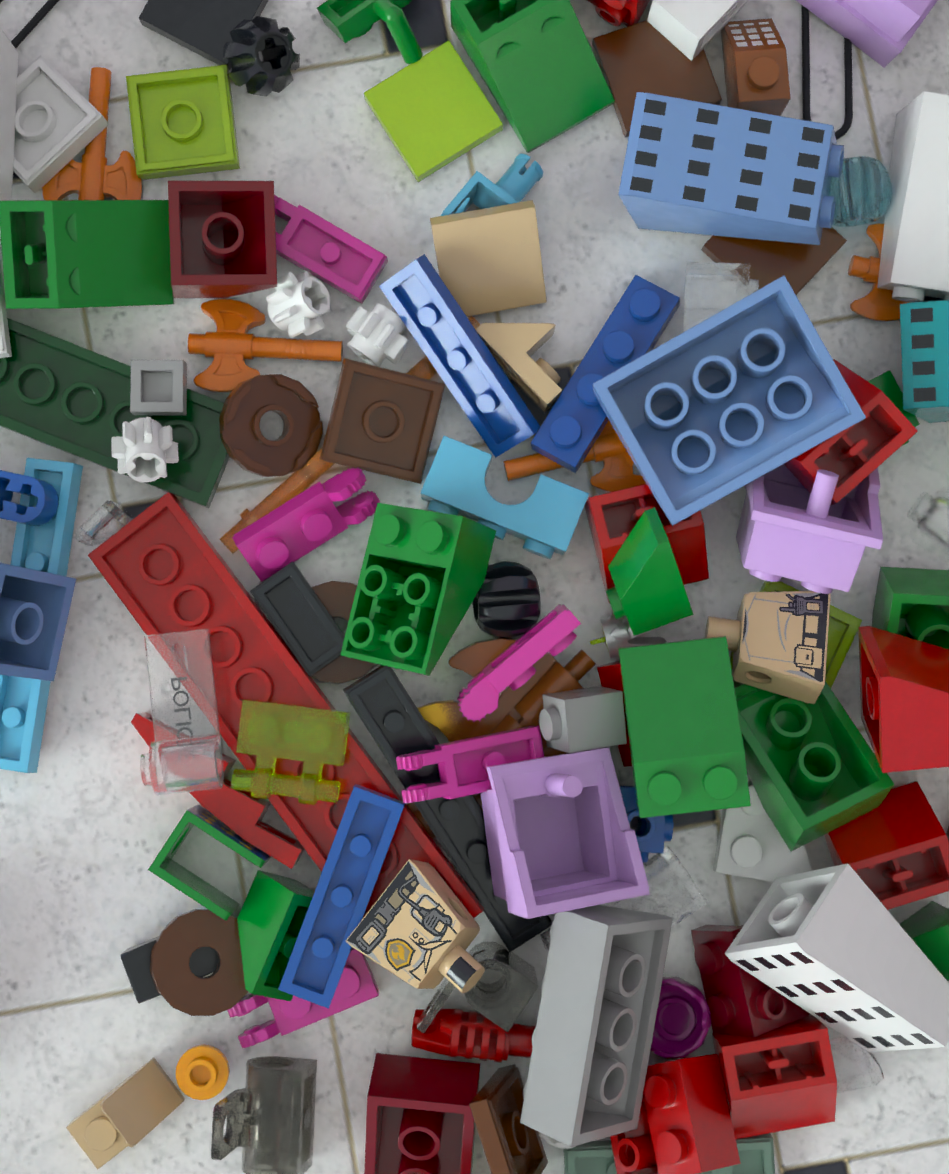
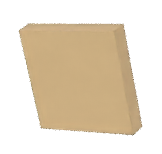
(490, 257)

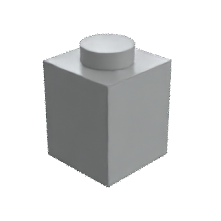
(583, 719)

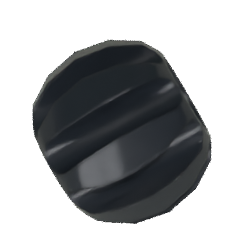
(277, 52)
(507, 600)

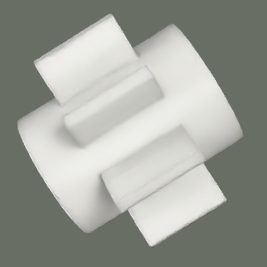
(298, 304)
(377, 335)
(144, 449)

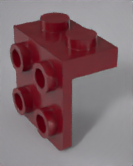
(736, 998)

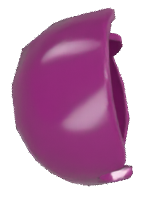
(680, 1019)

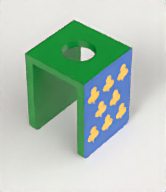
(188, 882)

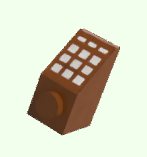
(755, 66)

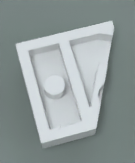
(752, 845)

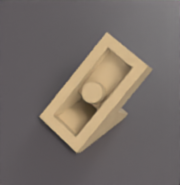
(512, 348)
(126, 1113)

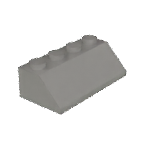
(595, 1023)

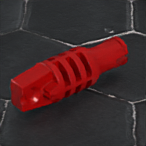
(471, 1036)

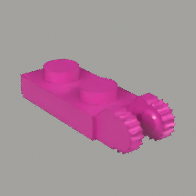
(327, 251)
(305, 522)
(516, 663)
(465, 761)
(353, 988)

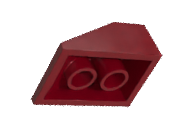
(420, 1116)

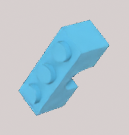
(543, 520)

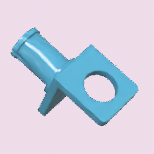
(508, 190)

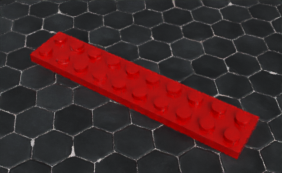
(180, 583)

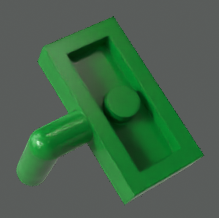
(356, 17)

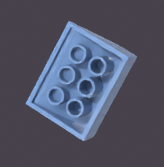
(728, 401)

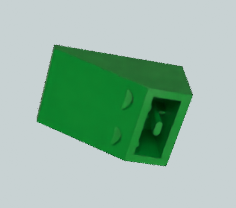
(533, 64)
(85, 253)
(415, 586)

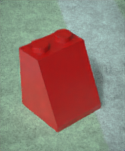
(904, 700)

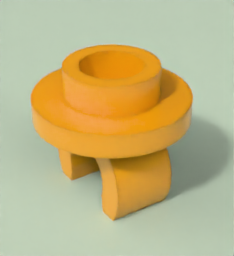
(202, 1072)

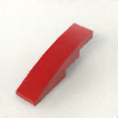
(237, 808)

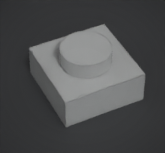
(158, 387)

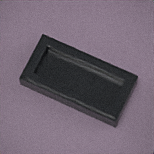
(300, 618)

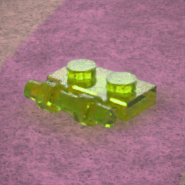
(294, 734)

